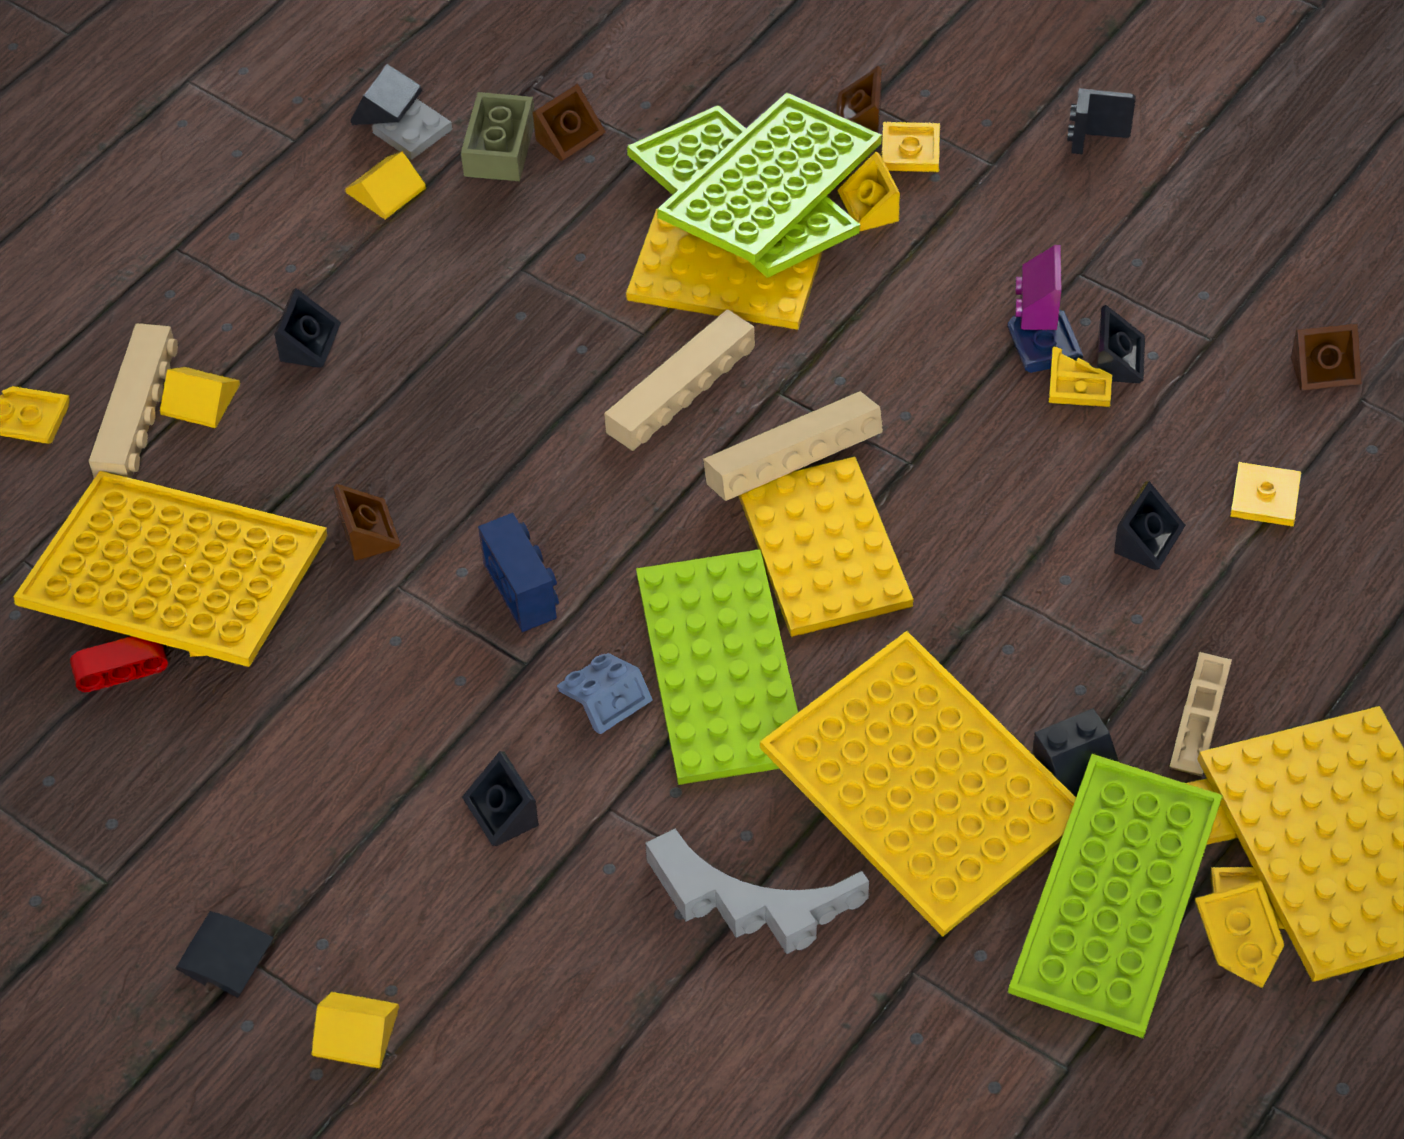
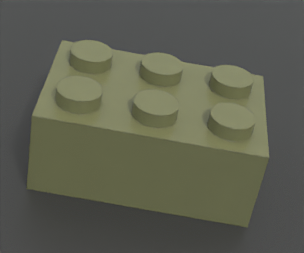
(498, 136)

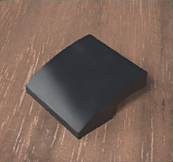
(224, 953)

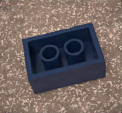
(518, 571)

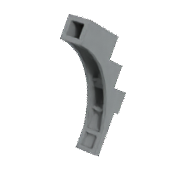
(744, 906)

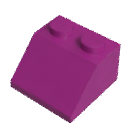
(1040, 291)

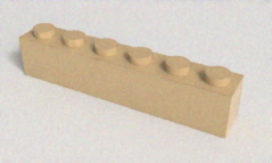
(679, 380)
(133, 401)
(792, 445)

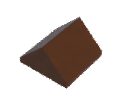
(862, 100)
(566, 123)
(1327, 356)
(365, 522)

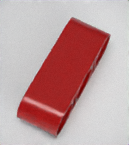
(117, 663)

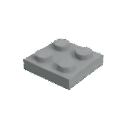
(415, 131)

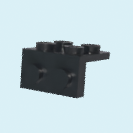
(1100, 115)

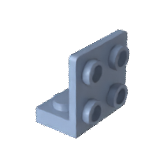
(607, 690)

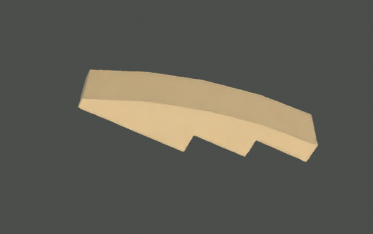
(1200, 712)

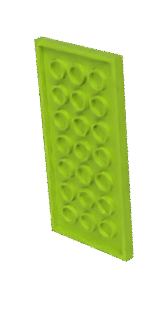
(688, 146)
(769, 177)
(717, 662)
(1116, 895)

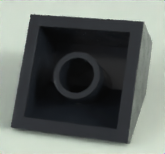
(1069, 746)

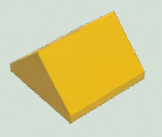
(387, 185)
(871, 195)
(196, 396)
(353, 1029)

